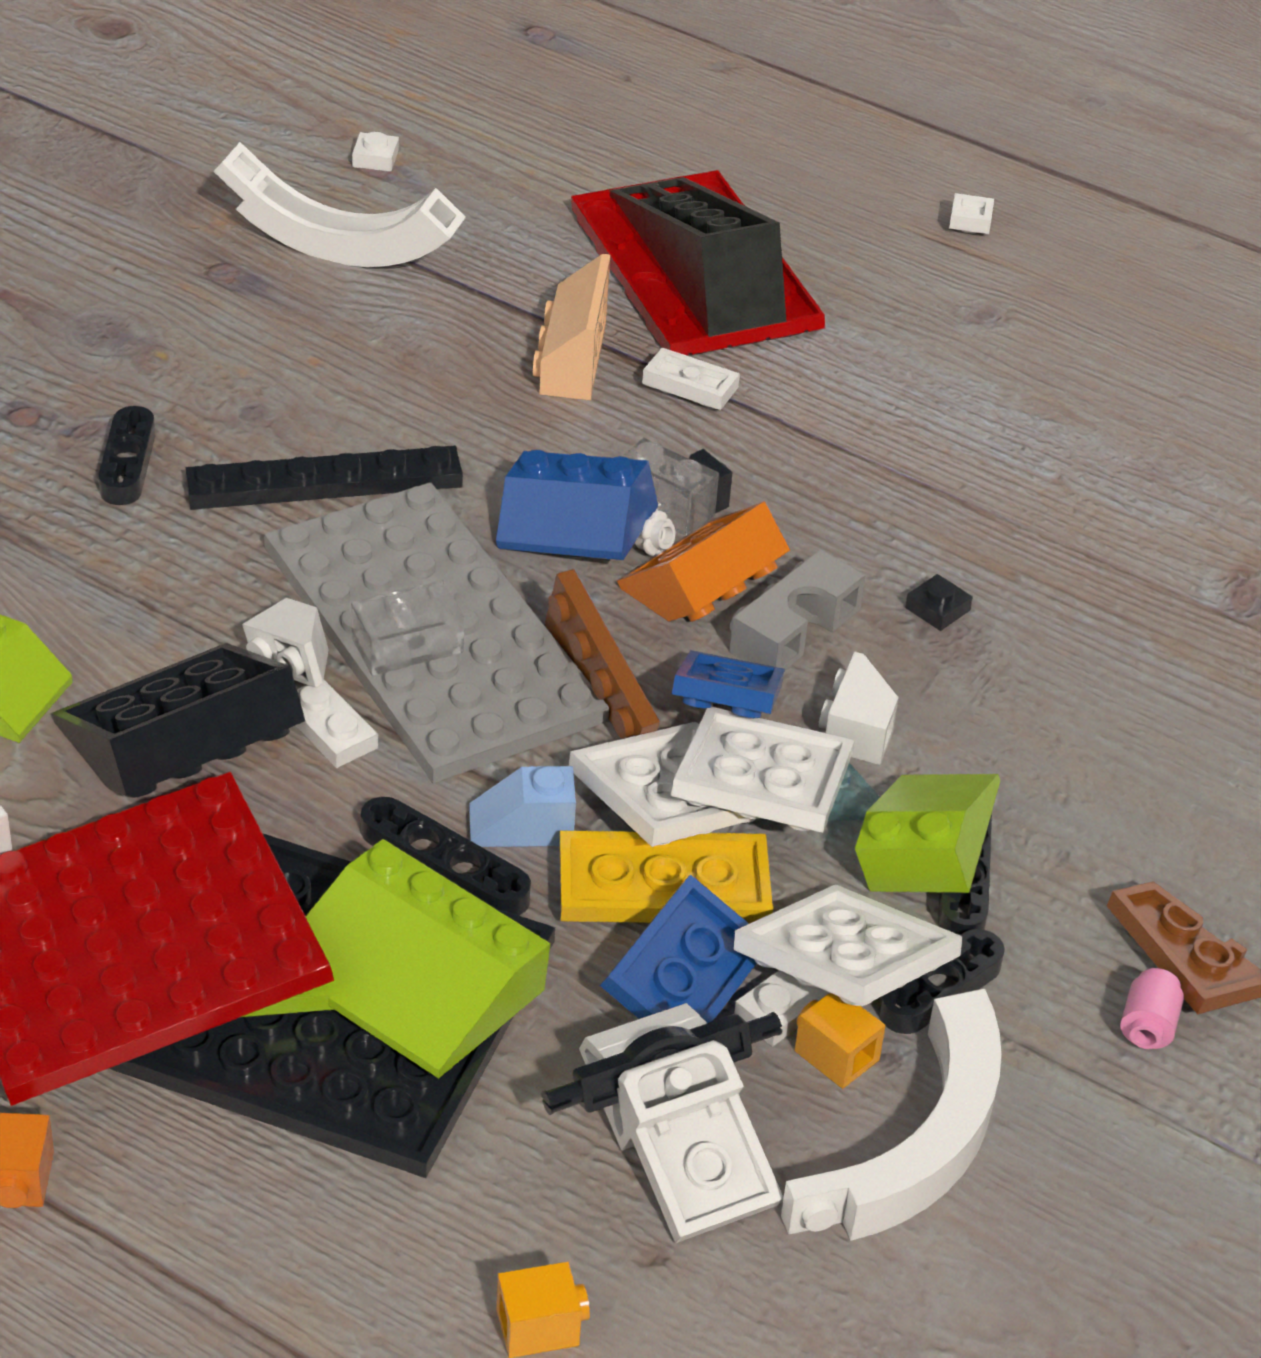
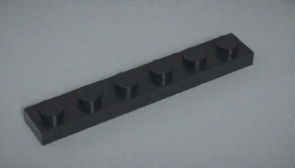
(322, 477)

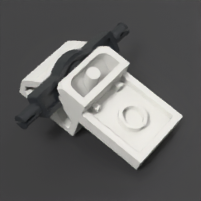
(678, 1101)

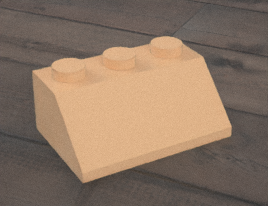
(574, 333)

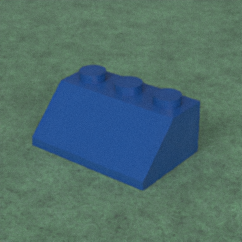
(575, 504)

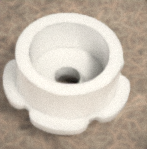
(657, 534)

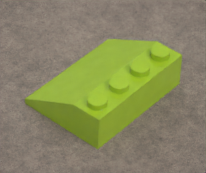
(423, 958)

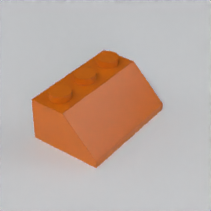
(708, 564)

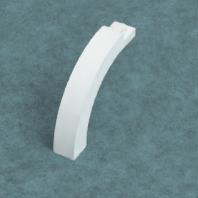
(331, 232)
(935, 1156)

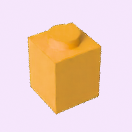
(839, 1038)
(540, 1309)

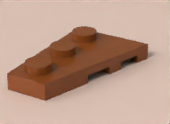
(1172, 935)

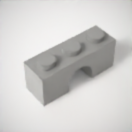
(776, 623)

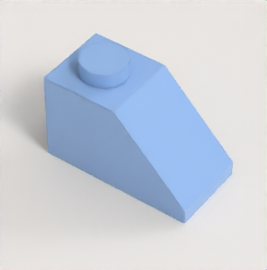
(525, 808)

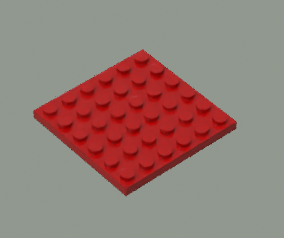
(143, 936)

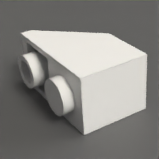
(292, 636)
(861, 709)

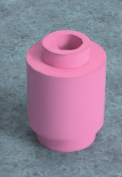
(1152, 1009)

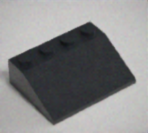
(182, 718)

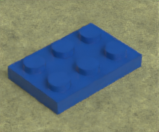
(728, 681)
(683, 957)

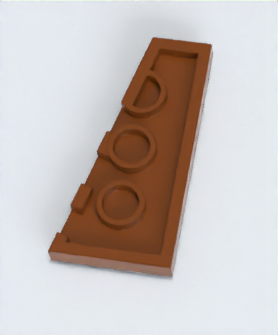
(589, 644)

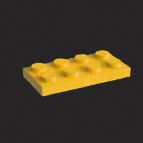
(627, 880)

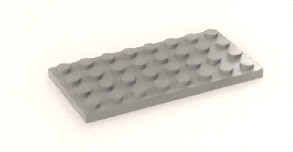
(460, 710)

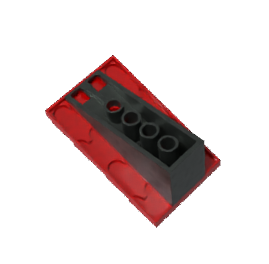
(698, 263)

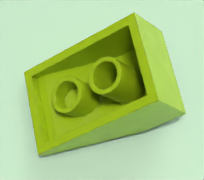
(927, 832)

